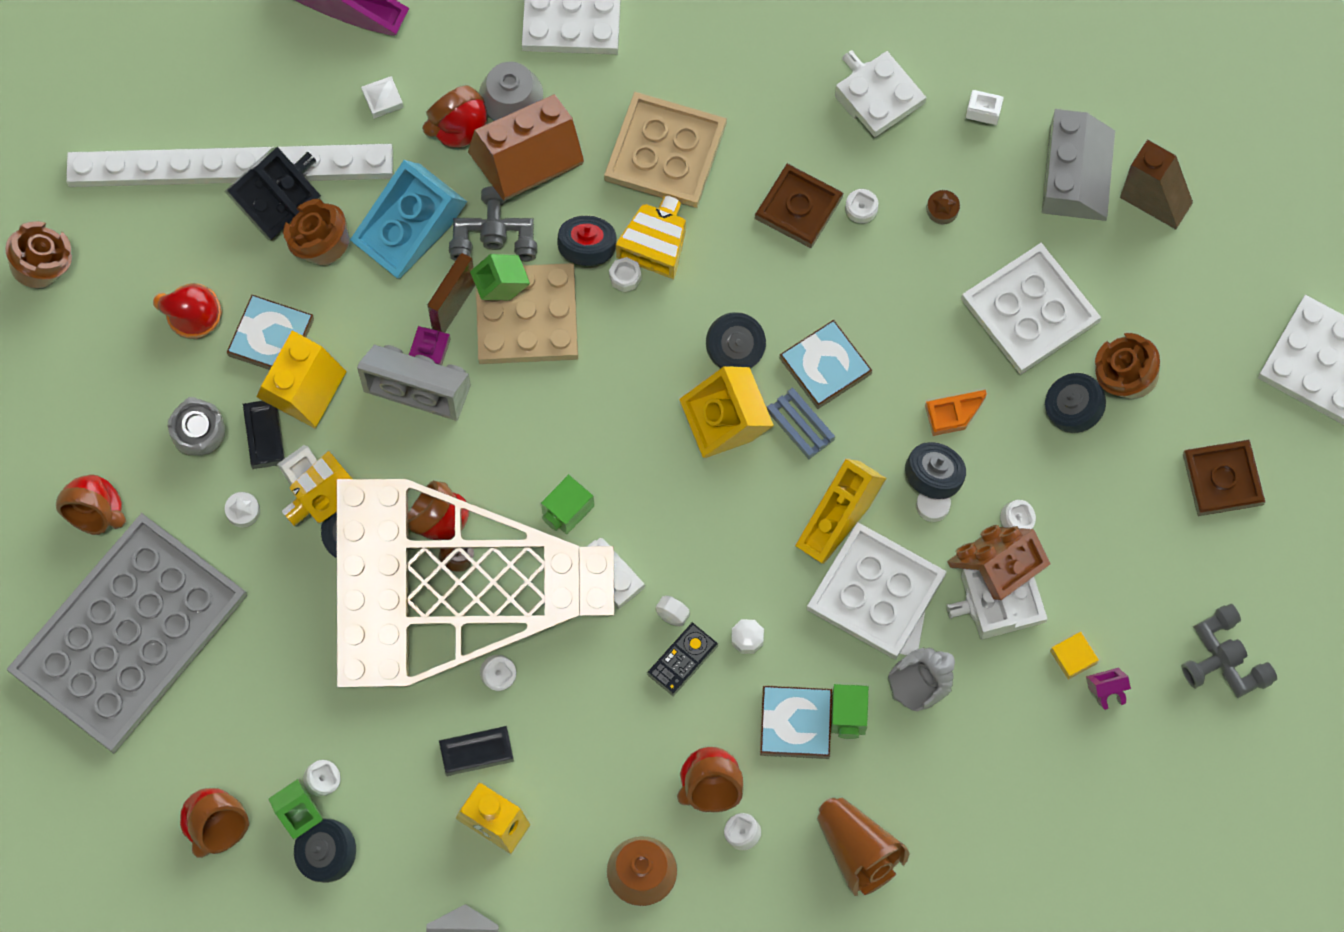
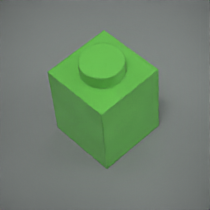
(500, 277)
(566, 505)
(849, 710)
(295, 809)

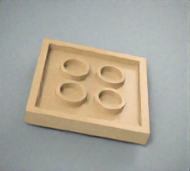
(665, 149)
(533, 324)

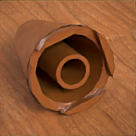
(860, 846)

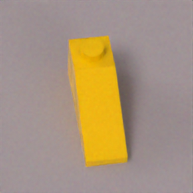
(840, 509)

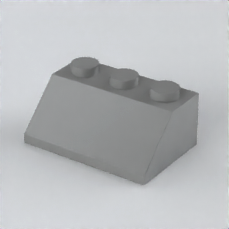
(1078, 166)
(414, 381)

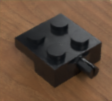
(273, 191)

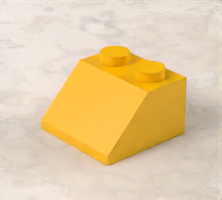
(302, 380)
(726, 411)

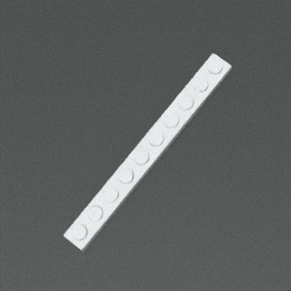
(221, 164)

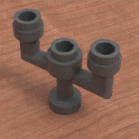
(493, 230)
(1227, 656)

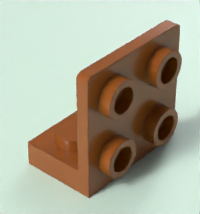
(1003, 557)

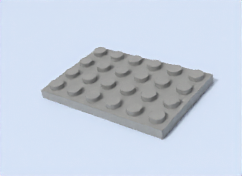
(127, 632)

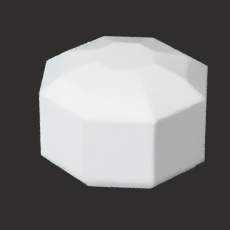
(625, 274)
(672, 611)
(747, 636)

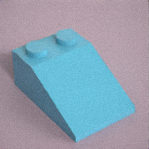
(407, 218)

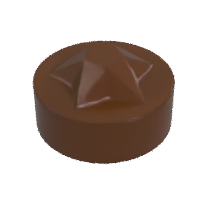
(943, 207)
(459, 561)

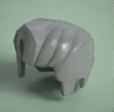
(196, 427)
(922, 678)

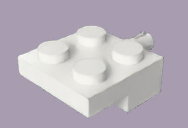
(878, 92)
(996, 617)

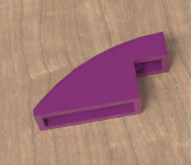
(372, 15)

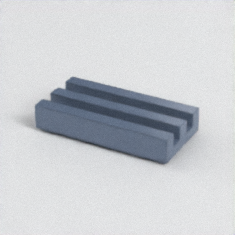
(783, 402)

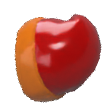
(190, 310)

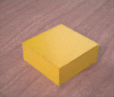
(1074, 655)

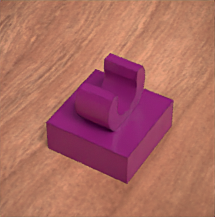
(430, 344)
(1108, 683)

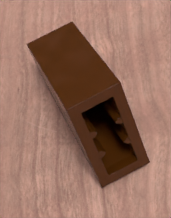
(1157, 185)

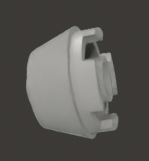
(509, 89)

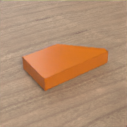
(953, 412)

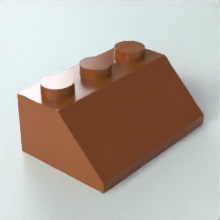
(527, 147)

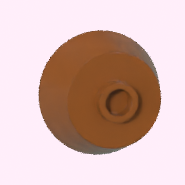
(317, 233)
(37, 254)
(1128, 366)
(641, 871)

